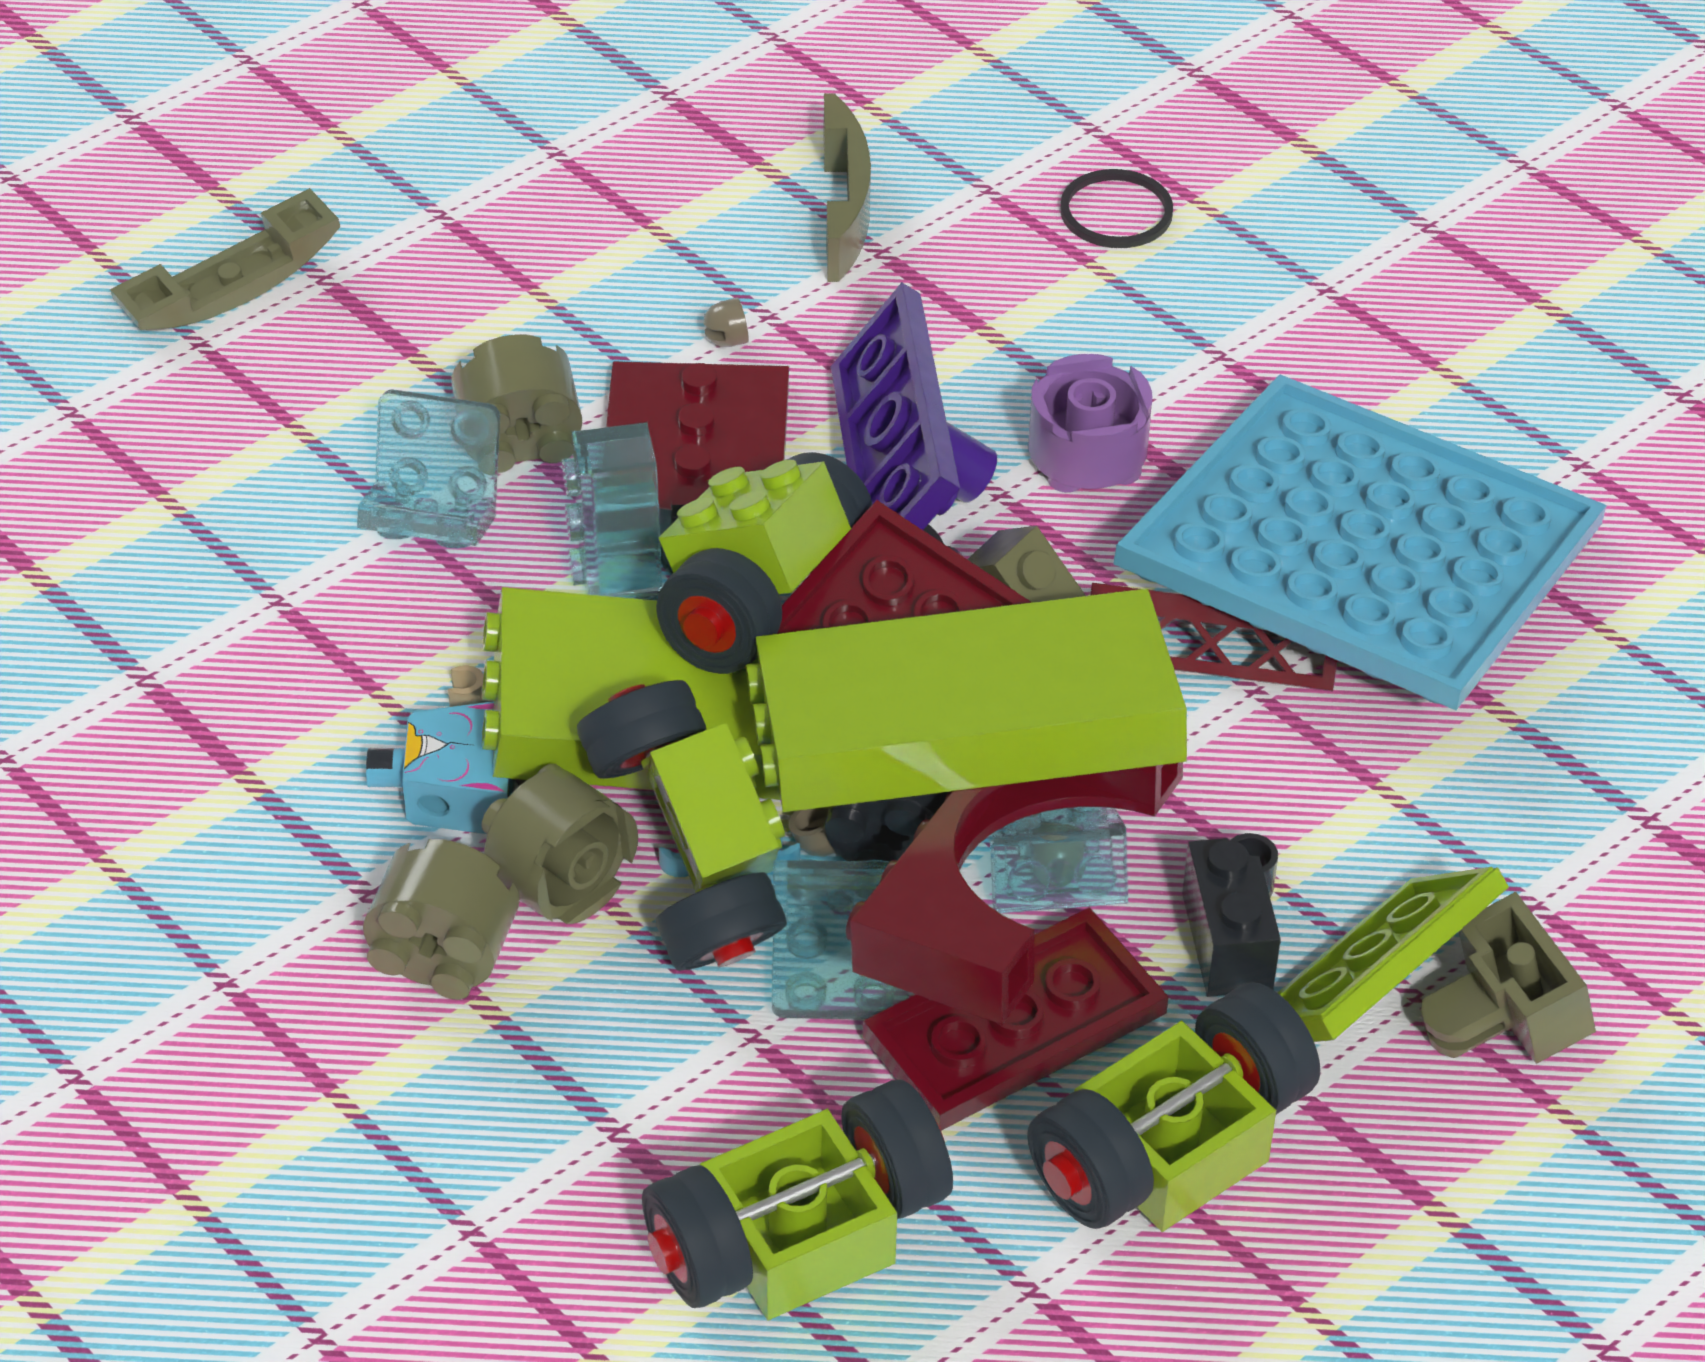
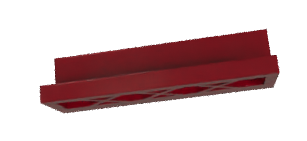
(1188, 611)

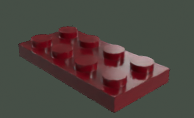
(1080, 1000)

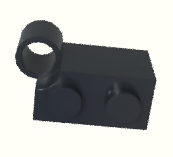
(1232, 911)

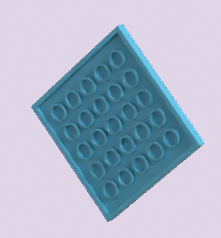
(1363, 539)

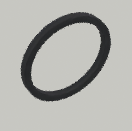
(1116, 241)

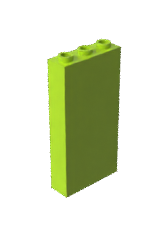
(565, 659)
(966, 700)

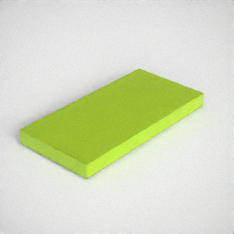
(1388, 947)

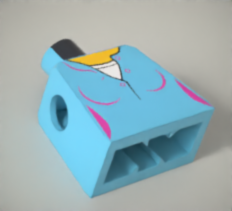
(442, 769)

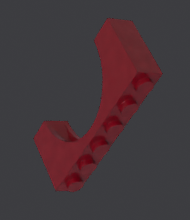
(934, 932)

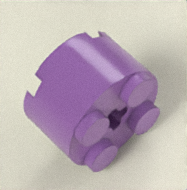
(1089, 423)

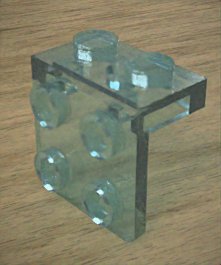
(433, 469)
(1060, 861)
(812, 952)

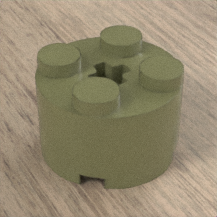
(532, 393)
(560, 844)
(440, 917)

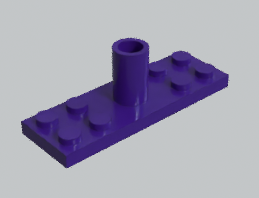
(897, 418)

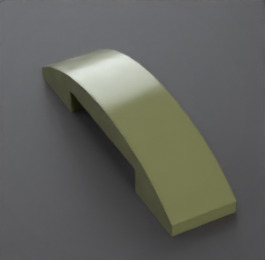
(846, 220)
(234, 276)

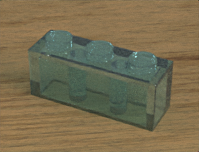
(614, 512)

